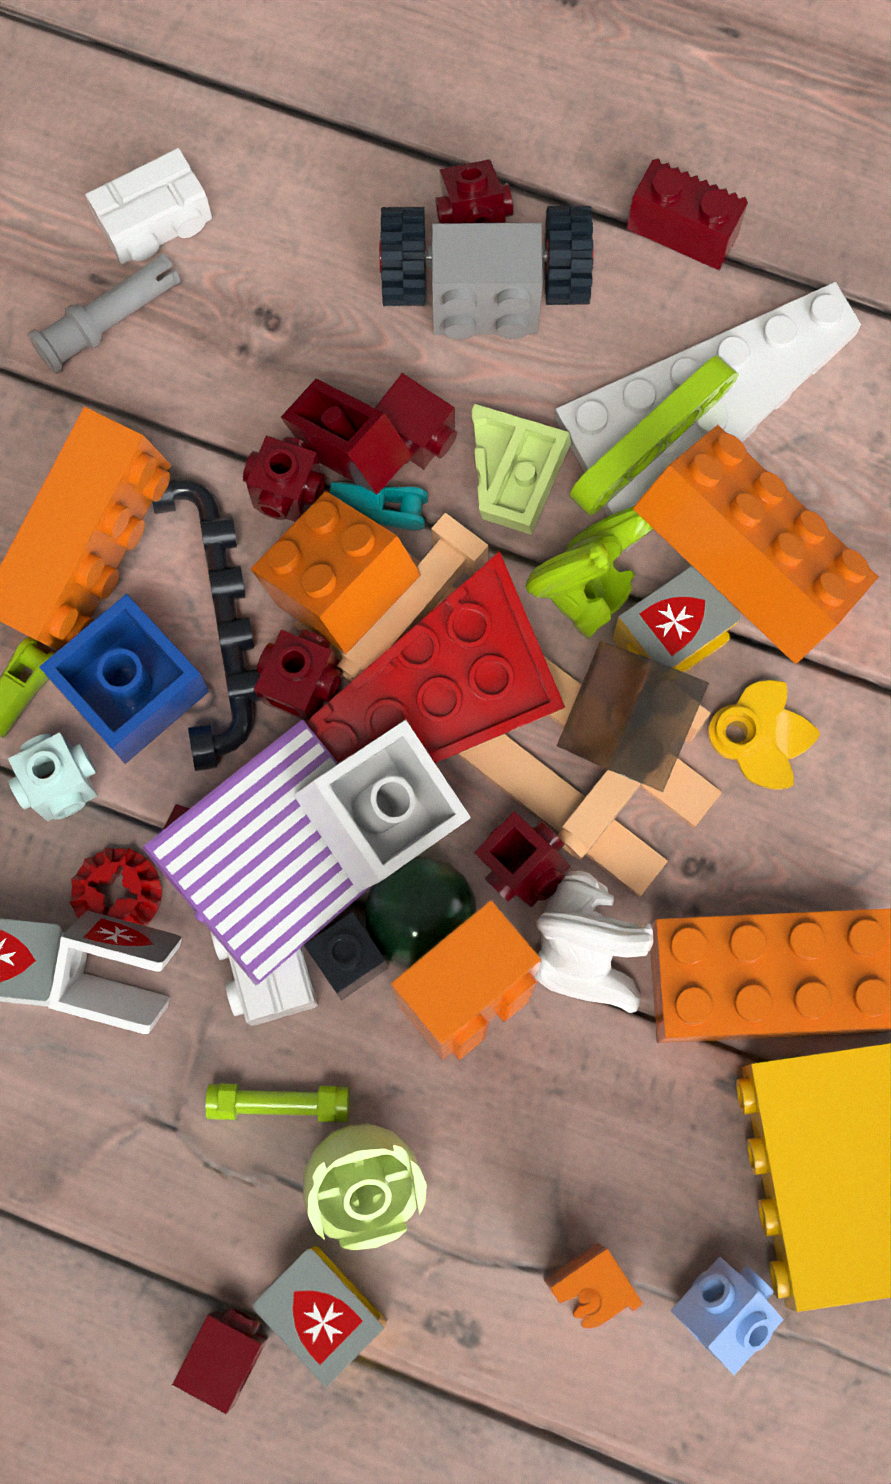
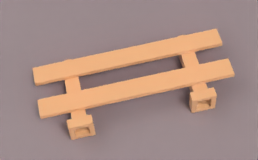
(582, 822)

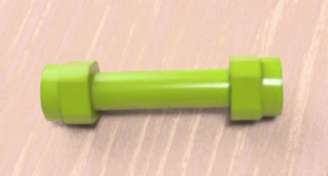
(228, 1101)

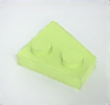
(515, 466)

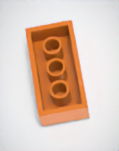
(80, 529)
(756, 543)
(772, 975)
(467, 982)

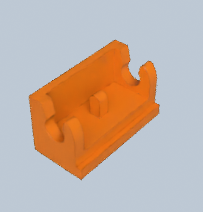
(598, 1285)

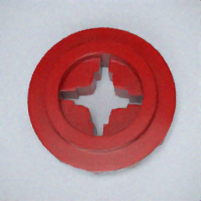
(138, 877)

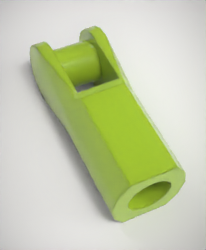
(13, 692)

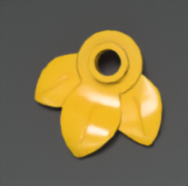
(769, 732)

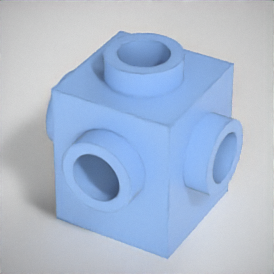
(729, 1313)

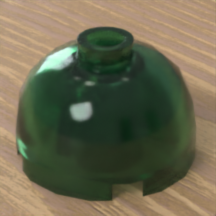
(417, 909)

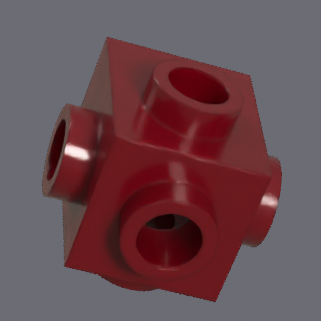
(473, 195)
(283, 478)
(297, 674)
(523, 860)

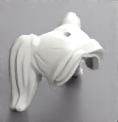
(582, 942)

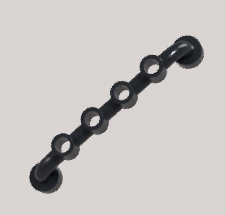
(233, 632)

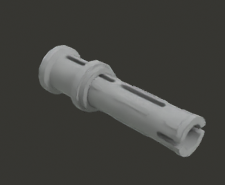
(85, 325)

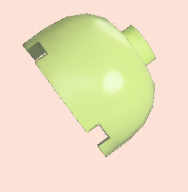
(362, 1186)

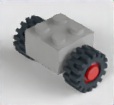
(487, 273)

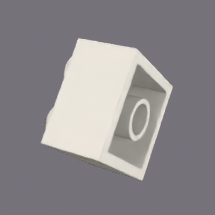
(382, 806)

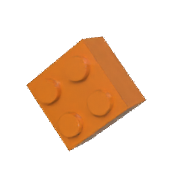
(336, 571)

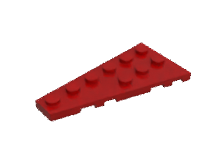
(453, 676)

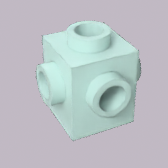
(65, 789)

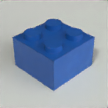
(125, 678)

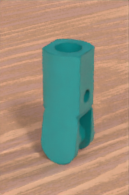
(374, 505)

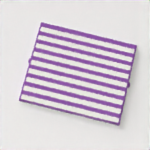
(255, 858)

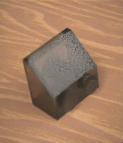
(632, 715)

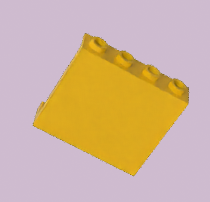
(824, 1173)

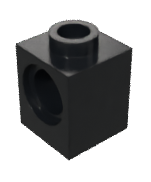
(347, 956)

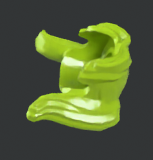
(584, 577)

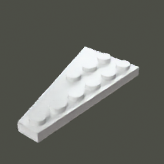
(769, 354)

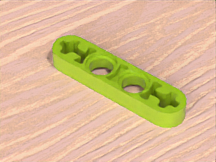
(653, 435)

